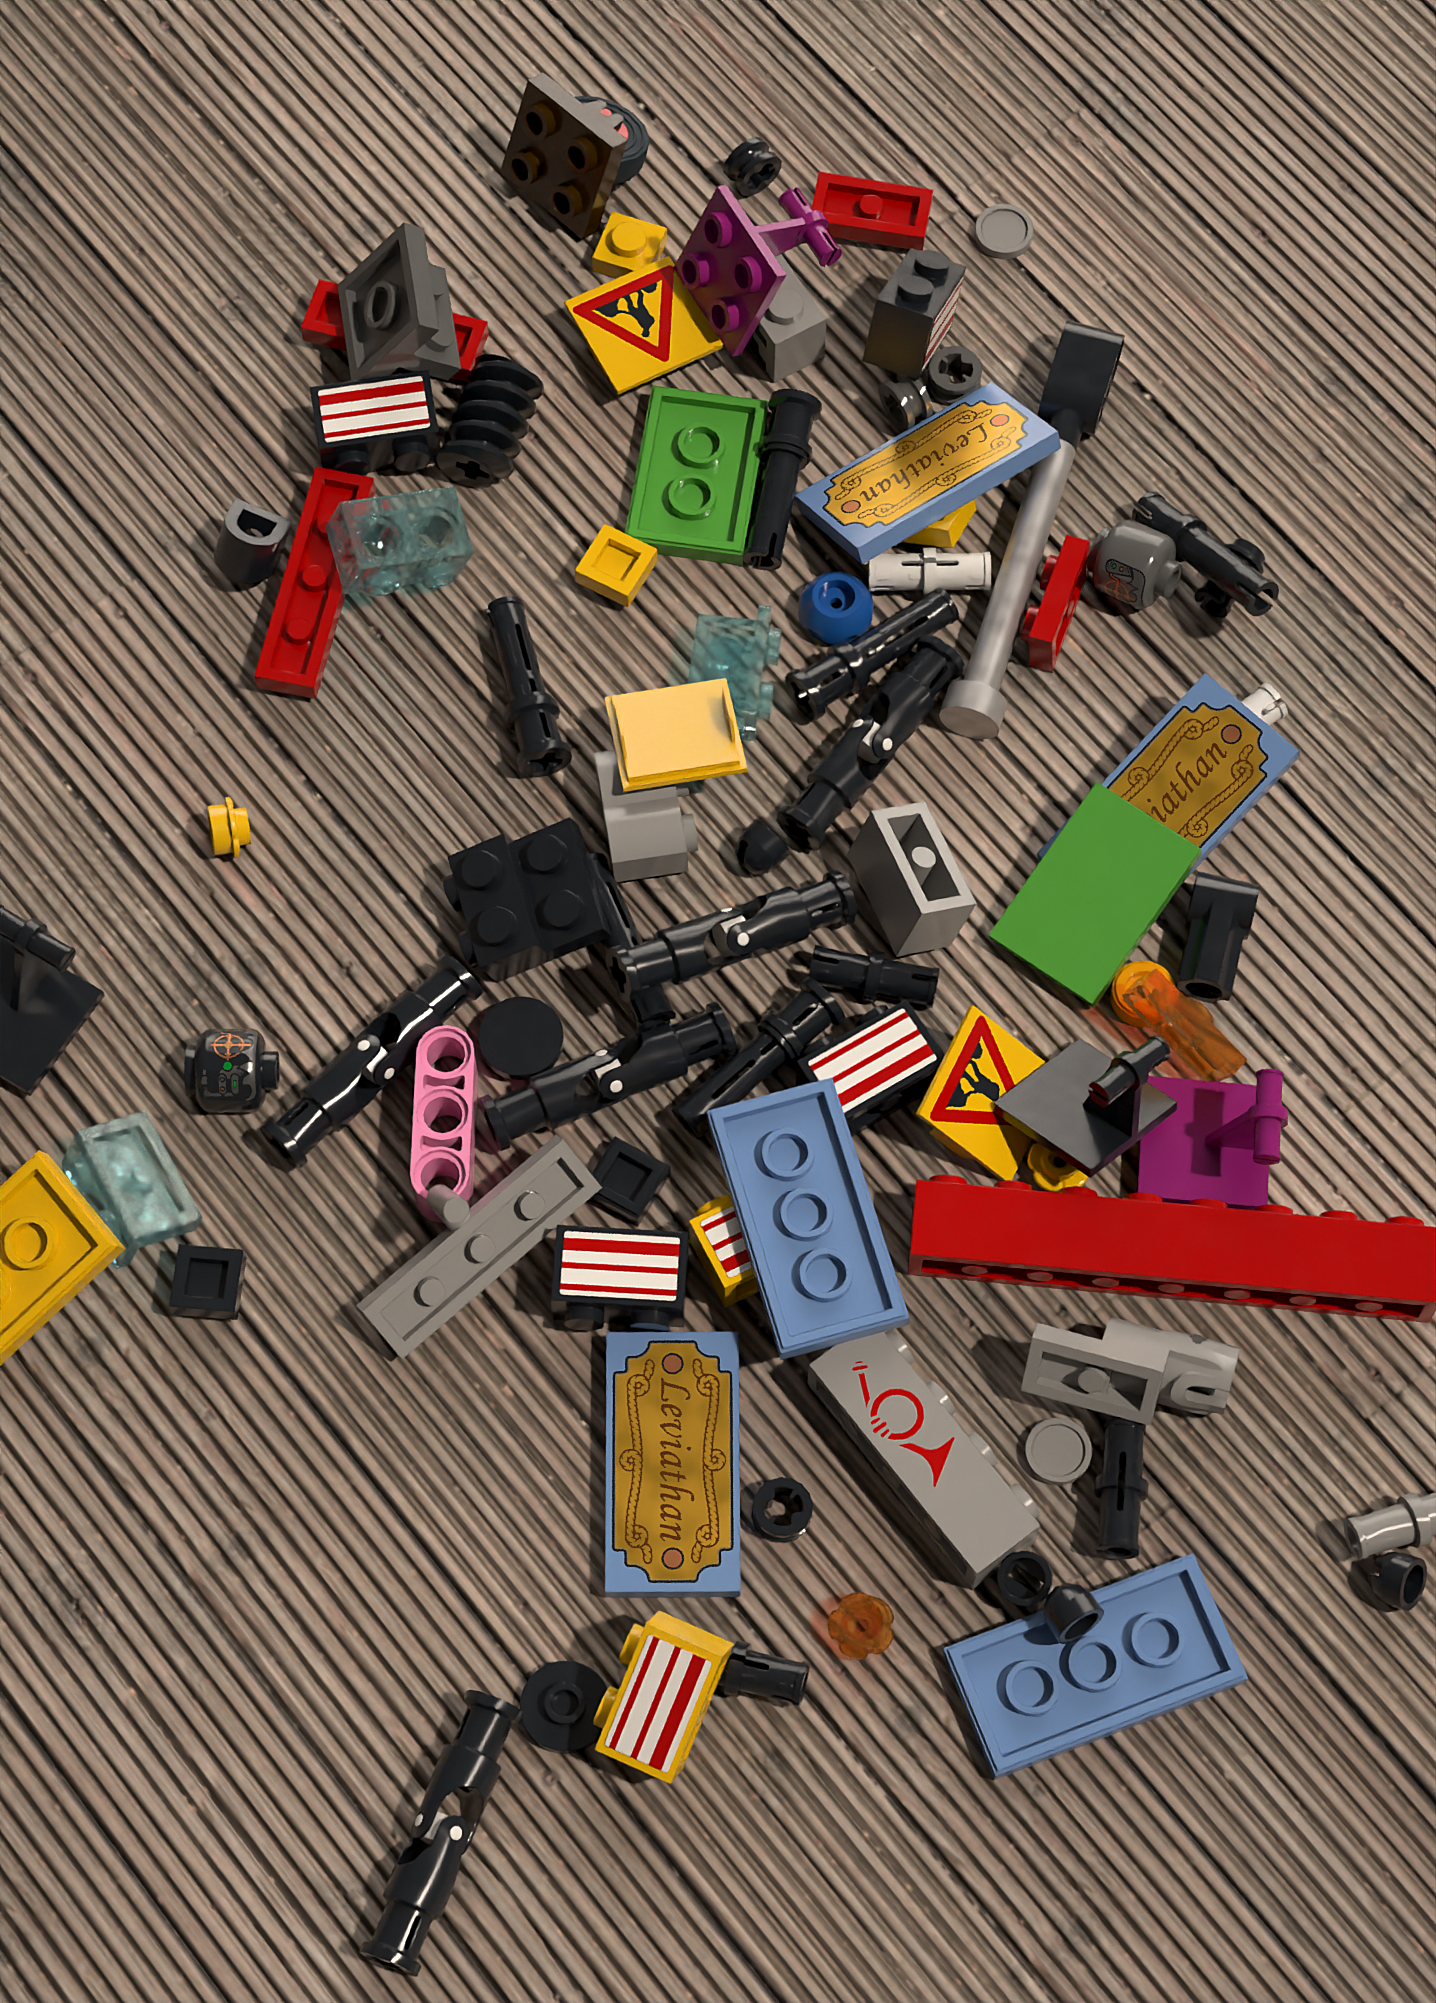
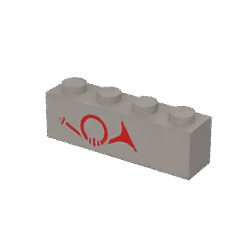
(925, 1454)

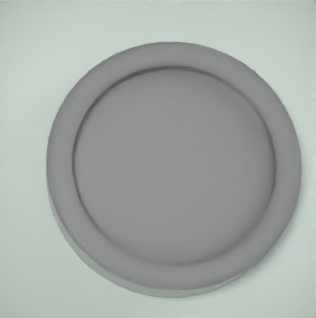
(1004, 231)
(1058, 1451)

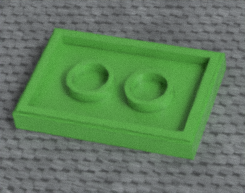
(697, 474)
(1095, 894)

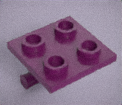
(733, 263)
(1215, 1141)

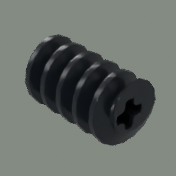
(489, 422)

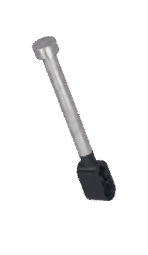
(1072, 406)

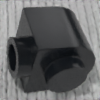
(244, 554)

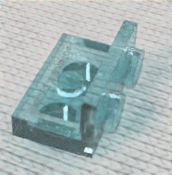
(739, 653)

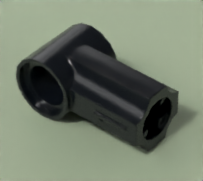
(1218, 923)

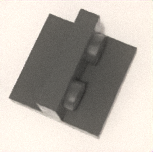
(398, 311)

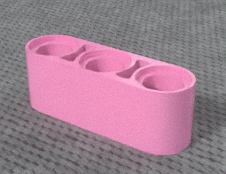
(441, 1095)

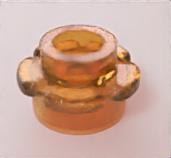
(872, 1611)

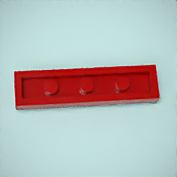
(309, 592)

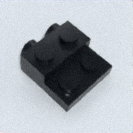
(525, 899)

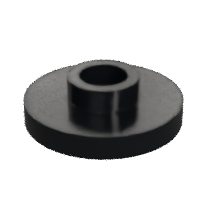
(521, 1038)
(562, 1705)

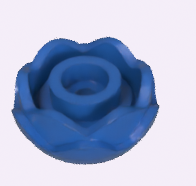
(830, 623)

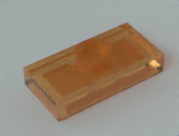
(1184, 1026)

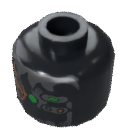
(230, 1070)

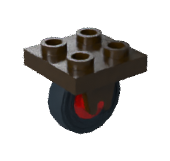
(572, 152)

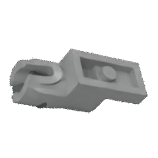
(1130, 1370)

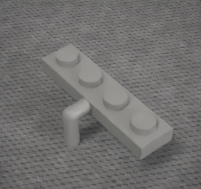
(477, 1244)

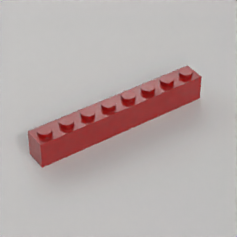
(1173, 1249)

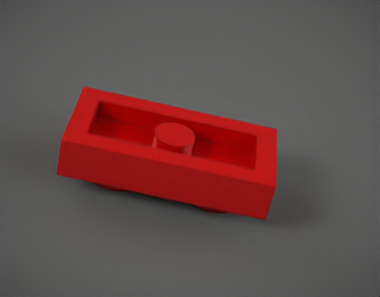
(873, 210)
(1063, 585)

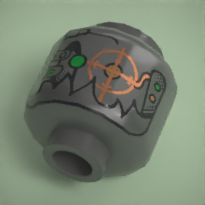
(1134, 564)

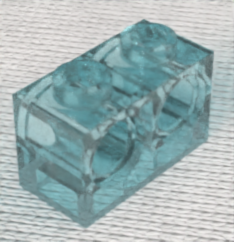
(394, 528)

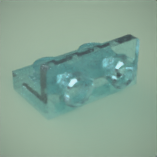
(131, 1183)

